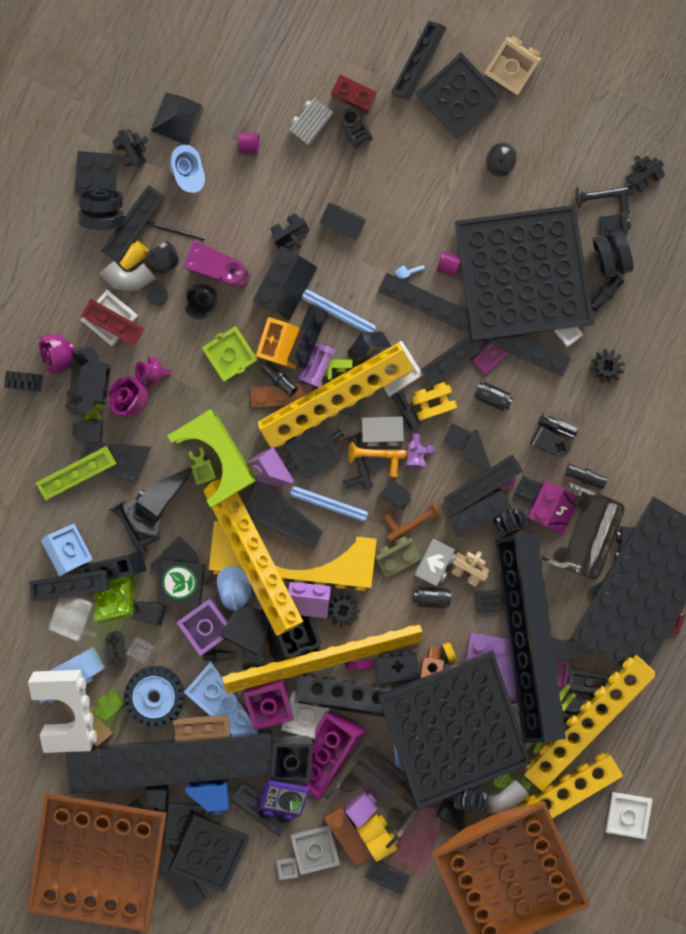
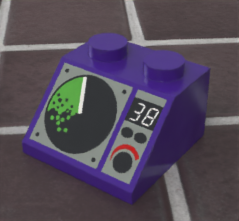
(282, 800)

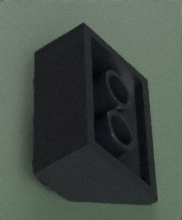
(285, 283)

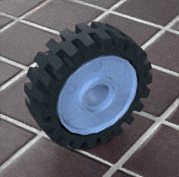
(154, 712)

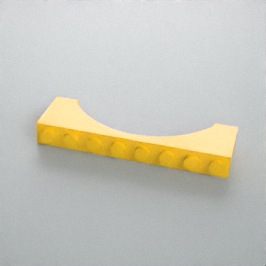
(350, 569)

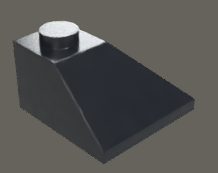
(177, 118)

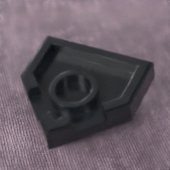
(140, 522)

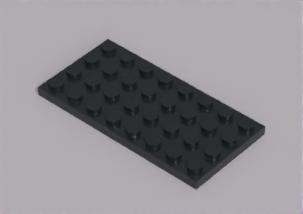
(640, 591)

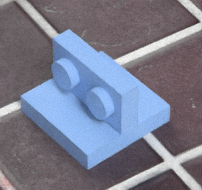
(66, 549)

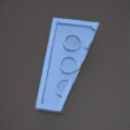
(210, 695)

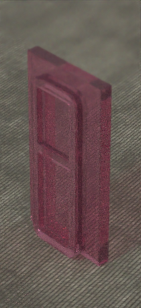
(419, 838)

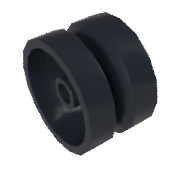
(100, 209)
(613, 254)

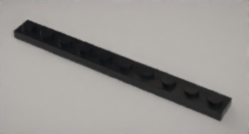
(458, 318)

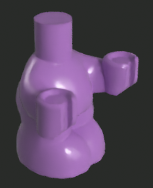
(416, 453)

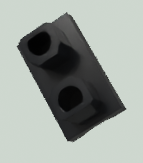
(133, 145)
(644, 168)
(292, 234)

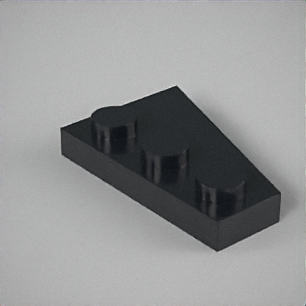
(128, 459)

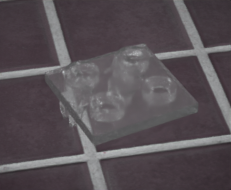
(71, 618)

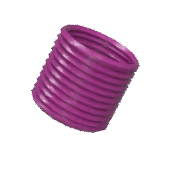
(248, 143)
(448, 264)

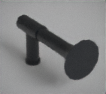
(620, 192)
(364, 477)
(138, 543)

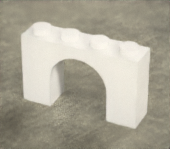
(69, 688)

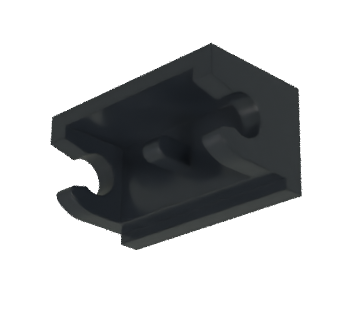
(342, 220)

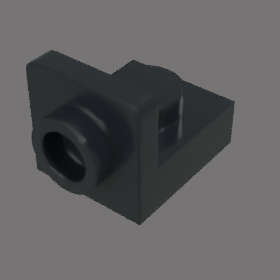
(613, 223)

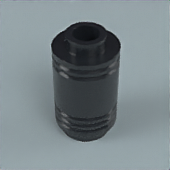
(493, 396)
(432, 597)

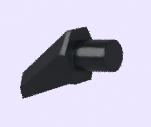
(218, 655)

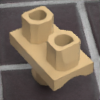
(471, 564)

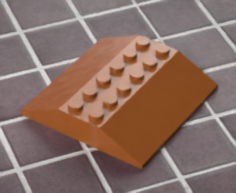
(97, 862)
(511, 873)

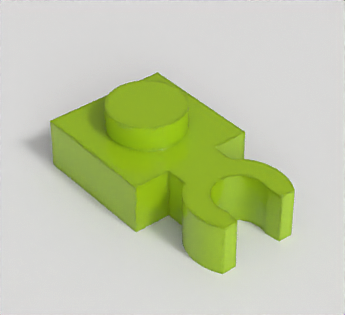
(202, 470)

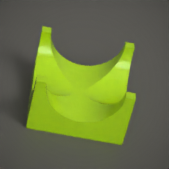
(210, 429)

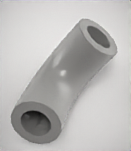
(125, 280)
(507, 799)

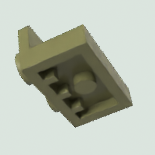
(397, 557)

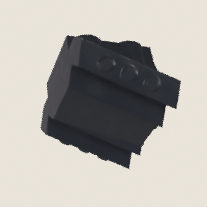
(88, 381)
(294, 642)

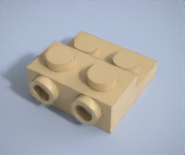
(513, 64)

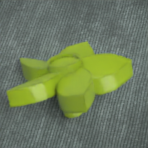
(94, 412)

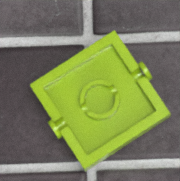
(229, 353)

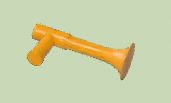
(395, 455)

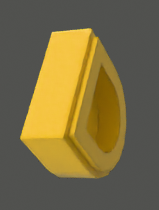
(449, 652)

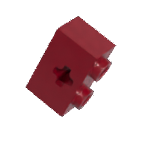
(353, 94)

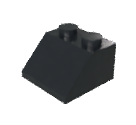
(291, 759)

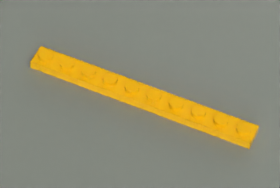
(322, 659)

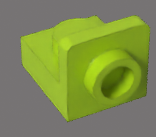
(340, 365)

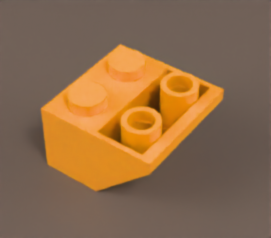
(277, 342)

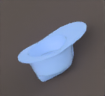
(187, 168)
(234, 588)

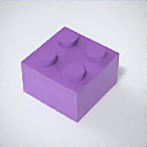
(203, 626)

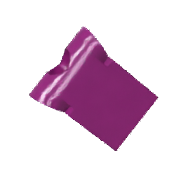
(216, 266)

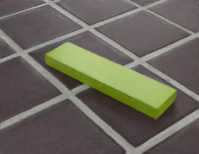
(76, 473)

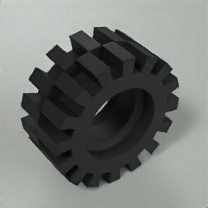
(23, 381)

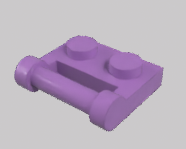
(317, 365)

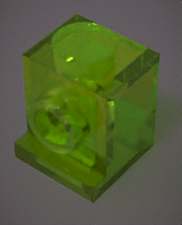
(108, 704)

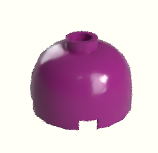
(56, 352)
(127, 397)

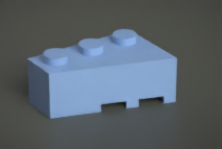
(87, 662)

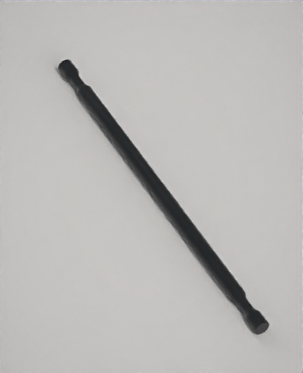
(173, 230)

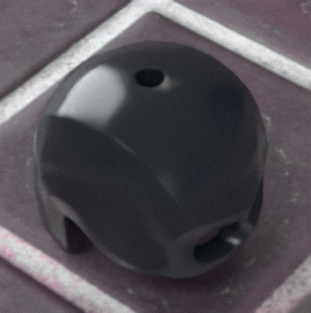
(507, 154)
(163, 258)
(198, 304)

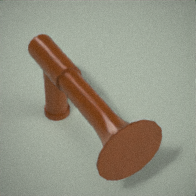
(398, 532)

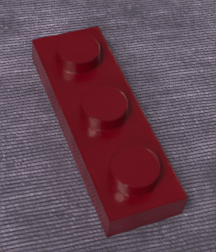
(112, 322)

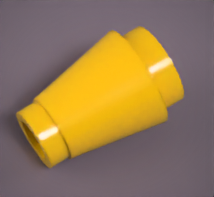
(134, 255)

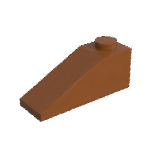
(347, 835)

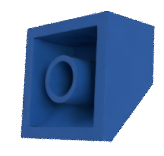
(211, 795)

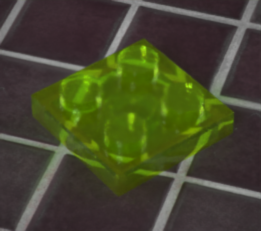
(117, 602)

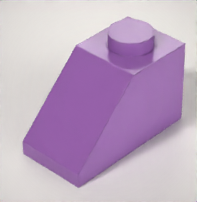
(269, 469)
(361, 808)

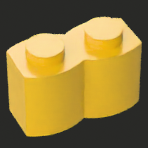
(376, 836)

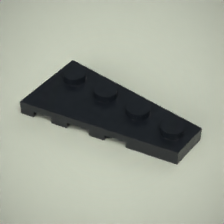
(277, 514)

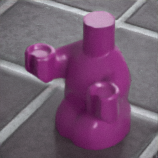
(151, 371)

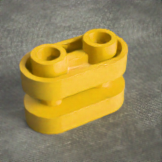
(422, 397)

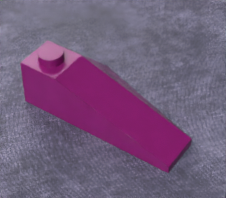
(333, 746)

